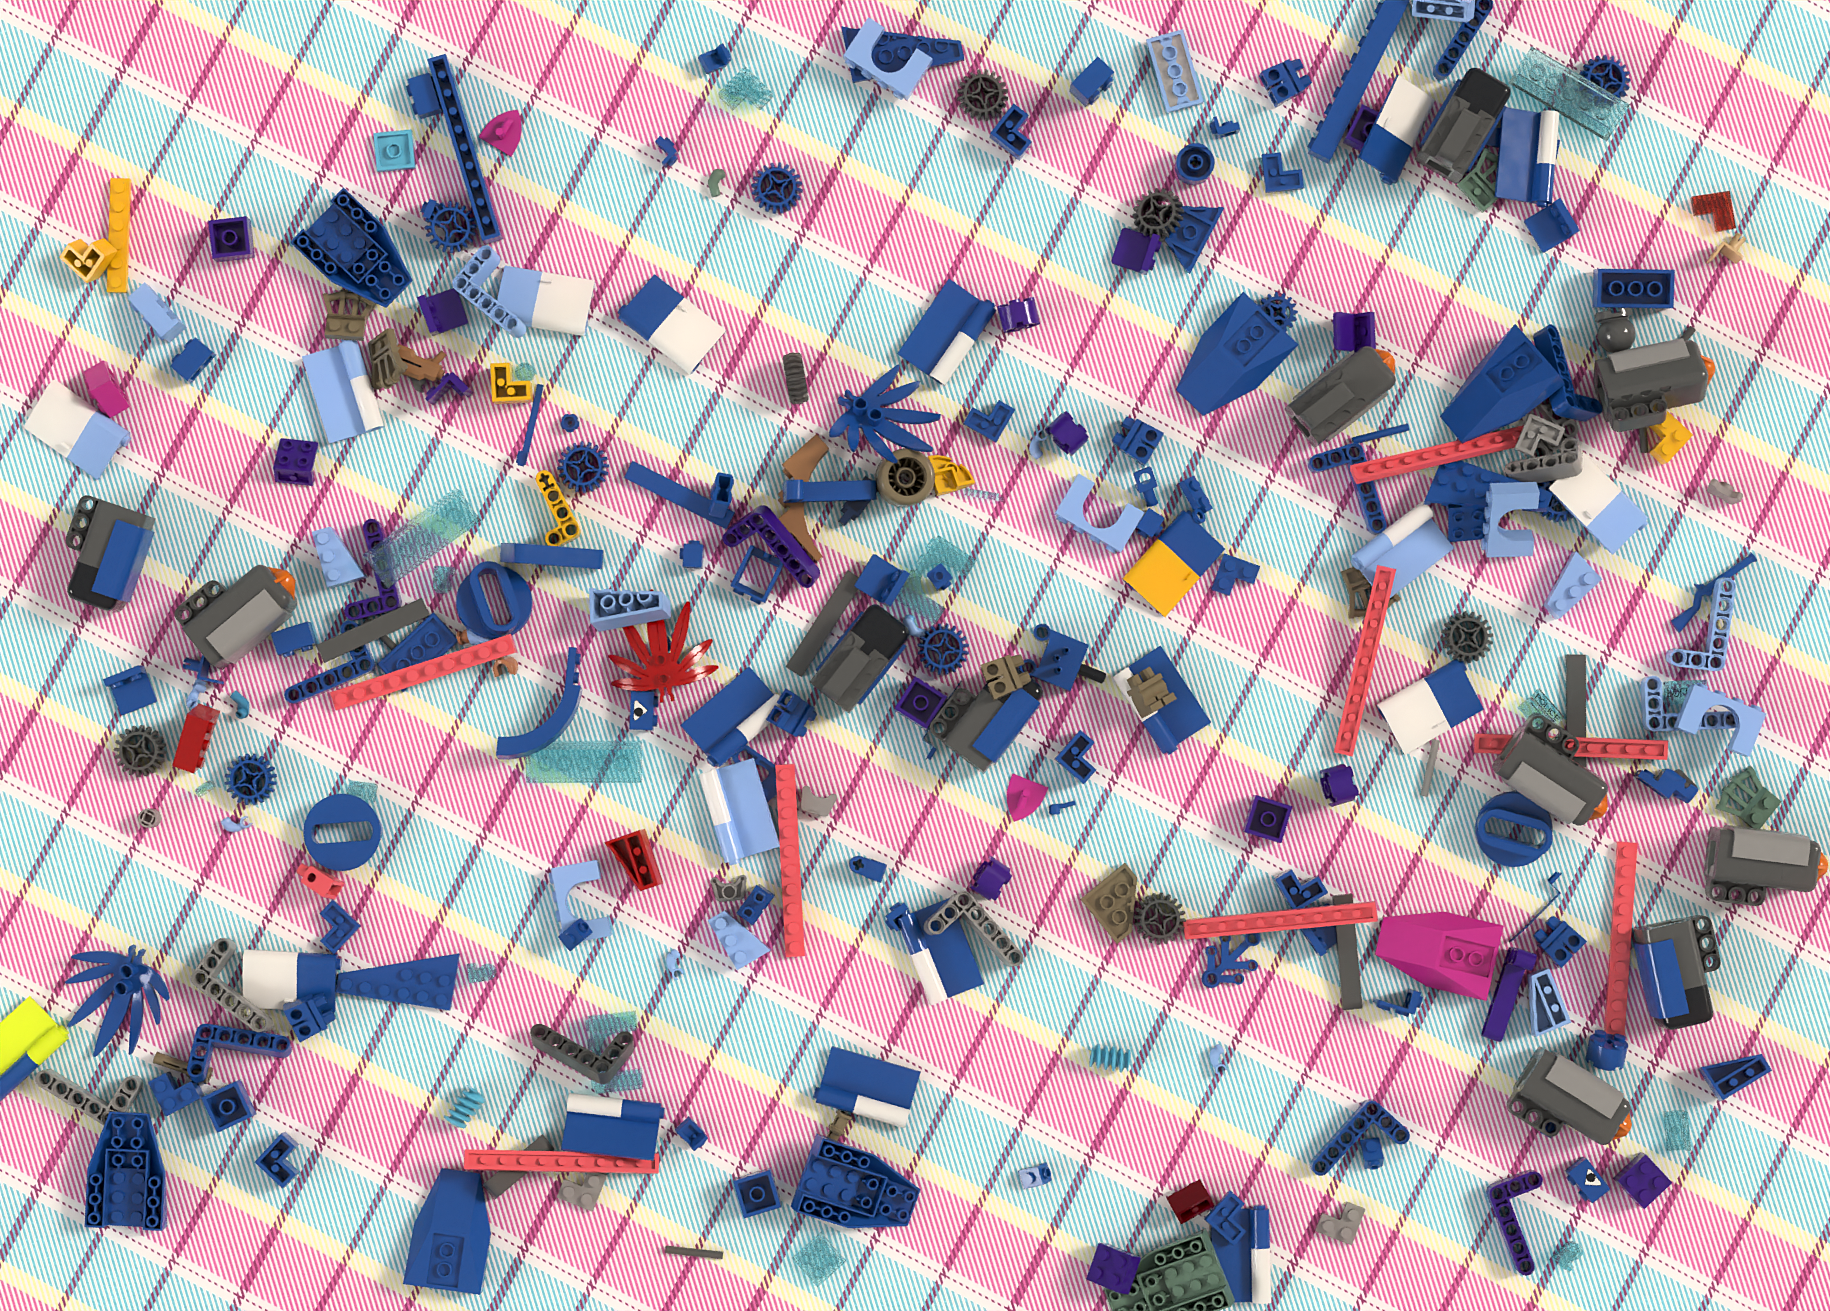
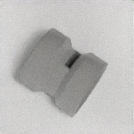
(153, 817)

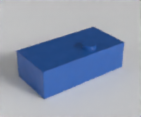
(1633, 288)

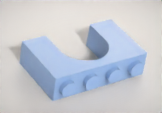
(900, 82)
(1500, 500)
(1113, 537)
(1747, 719)
(564, 880)

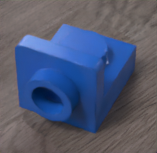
(1227, 128)

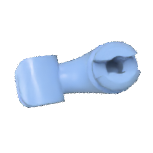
(1034, 446)
(192, 699)
(234, 827)
(671, 960)
(1214, 1057)

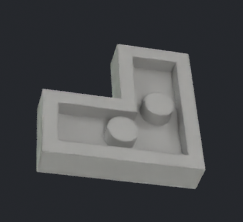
(1535, 430)
(583, 1195)
(1343, 1228)

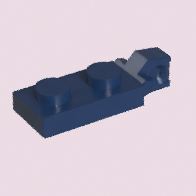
(853, 509)

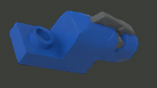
(1669, 783)

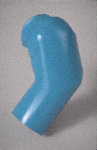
(243, 705)

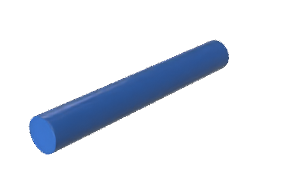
(1381, 433)

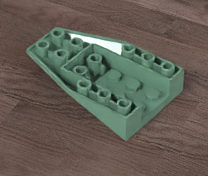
(1177, 1278)

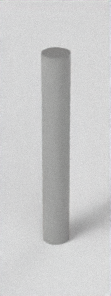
(1430, 767)

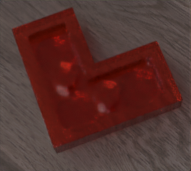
(1719, 206)

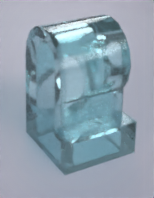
(441, 579)
(363, 790)
(479, 974)
(1567, 1253)

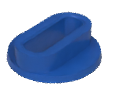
(473, 607)
(341, 809)
(1519, 810)

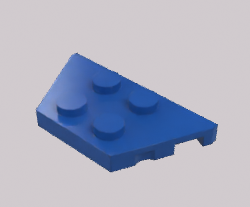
(1193, 234)

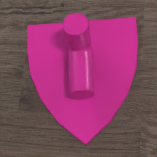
(504, 132)
(1024, 796)

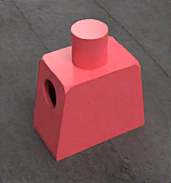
(320, 881)

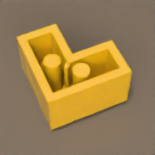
(86, 260)
(505, 389)
(1672, 436)

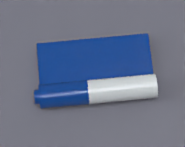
(1527, 156)
(732, 717)
(941, 960)
(867, 1087)
(612, 1126)

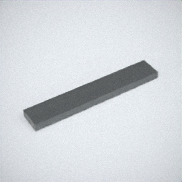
(823, 624)
(372, 630)
(1576, 698)
(1348, 959)

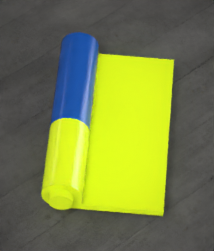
(26, 1042)

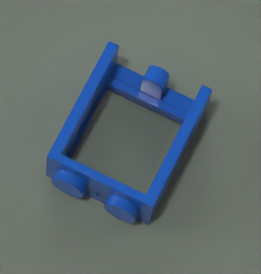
(741, 589)

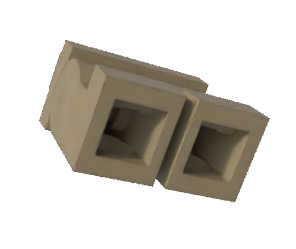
(1007, 677)
(1150, 694)

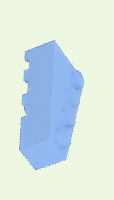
(626, 608)

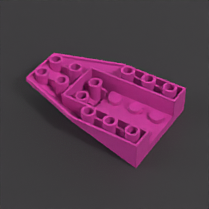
(1442, 950)

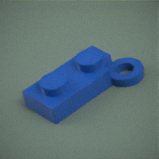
(1196, 498)

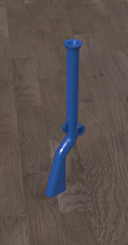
(1682, 620)

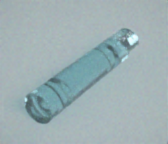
(983, 494)

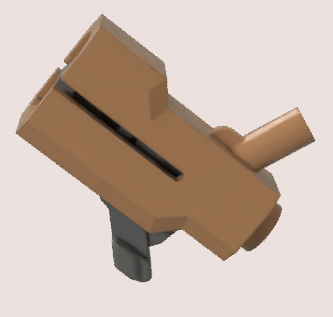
(421, 369)

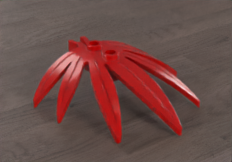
(662, 666)

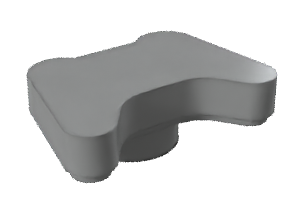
(1724, 491)
(815, 804)
(729, 891)

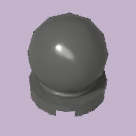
(1616, 330)

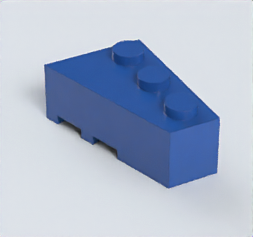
(1734, 1075)

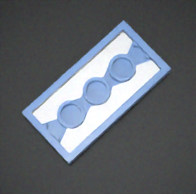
(1174, 71)

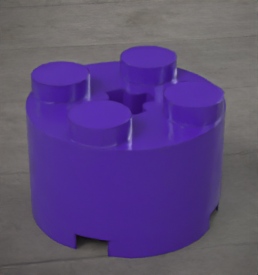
(1018, 315)
(1067, 434)
(1338, 784)
(990, 878)

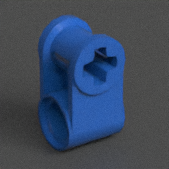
(871, 868)

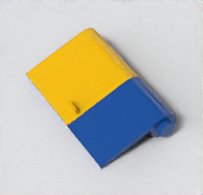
(1173, 563)

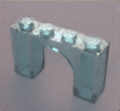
(940, 552)
(600, 1028)

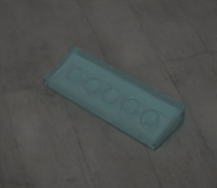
(1569, 93)
(421, 537)
(586, 762)

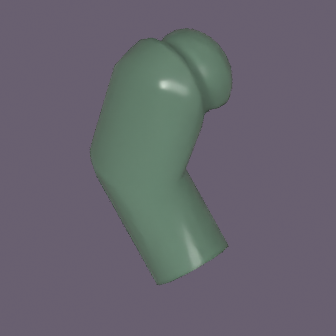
(715, 177)

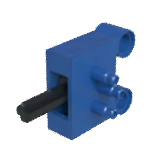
(1062, 661)

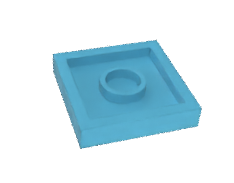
(394, 150)

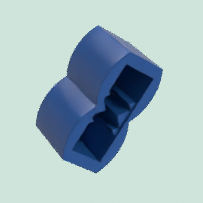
(721, 495)

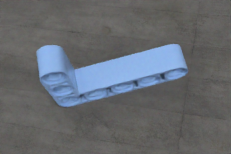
(472, 288)
(1713, 633)
(1662, 719)

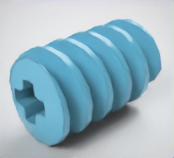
(1110, 1058)
(465, 1108)

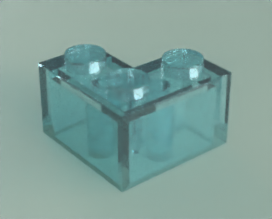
(744, 86)

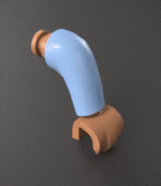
(469, 637)

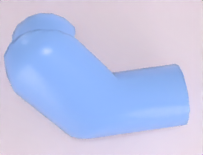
(909, 622)

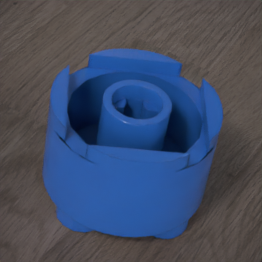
(1204, 160)
(1606, 1050)

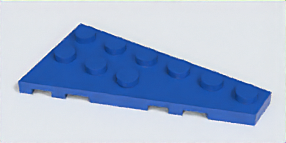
(896, 49)
(1467, 486)
(415, 982)

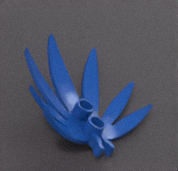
(867, 414)
(128, 979)

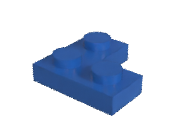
(1276, 179)
(992, 425)
(1231, 569)
(343, 926)
(1221, 1218)

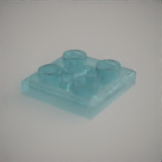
(819, 1259)

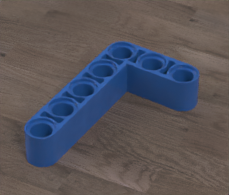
(1458, 46)
(1564, 400)
(828, 491)
(1363, 499)
(551, 555)
(337, 672)
(232, 1043)
(1355, 1133)

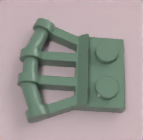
(1476, 185)
(1759, 806)

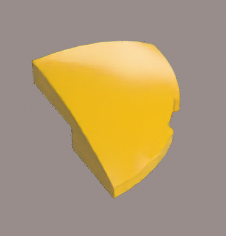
(949, 476)

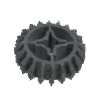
(985, 111)
(1165, 211)
(795, 378)
(1473, 643)
(155, 756)
(1155, 902)

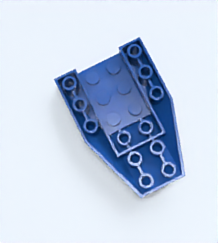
(354, 251)
(1234, 356)
(1501, 388)
(126, 1175)
(852, 1188)
(451, 1236)

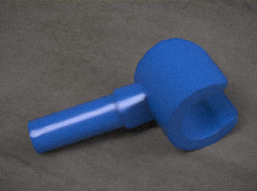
(1054, 809)

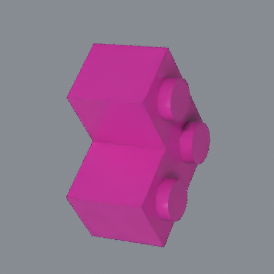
(104, 388)

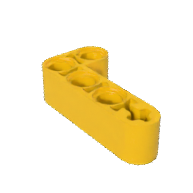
(555, 506)

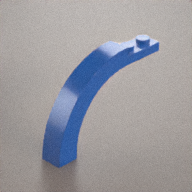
(554, 727)

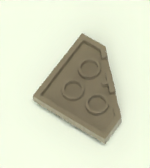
(1114, 902)

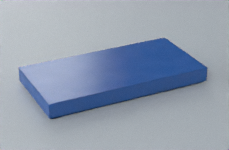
(424, 643)

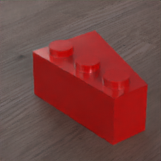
(195, 738)
(637, 858)

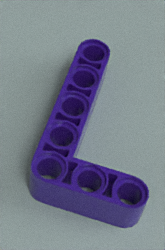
(775, 541)
(385, 594)
(1506, 992)
(1510, 1217)

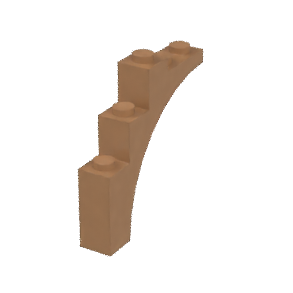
(800, 467)

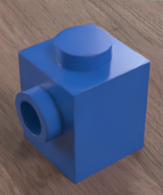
(1150, 524)
(692, 554)

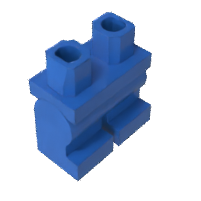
(1287, 79)
(1135, 441)
(795, 716)
(755, 903)
(1555, 942)
(307, 1016)

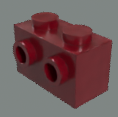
(1190, 1201)

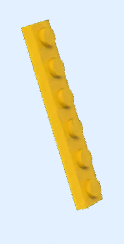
(119, 234)

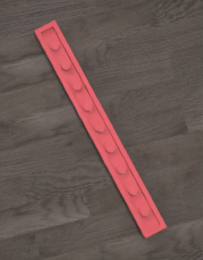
(1435, 455)
(1365, 660)
(423, 672)
(1587, 746)
(790, 860)
(1280, 920)
(1620, 938)
(555, 1162)

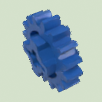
(1271, 307)

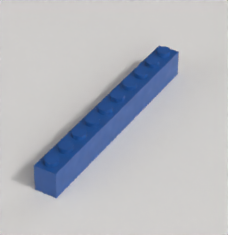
(1356, 79)
(465, 149)

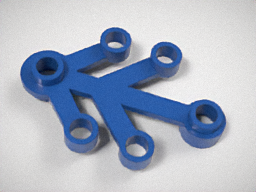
(1228, 962)

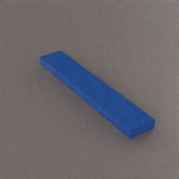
(675, 493)

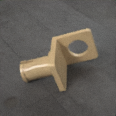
(1729, 250)

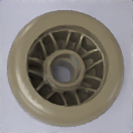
(919, 473)

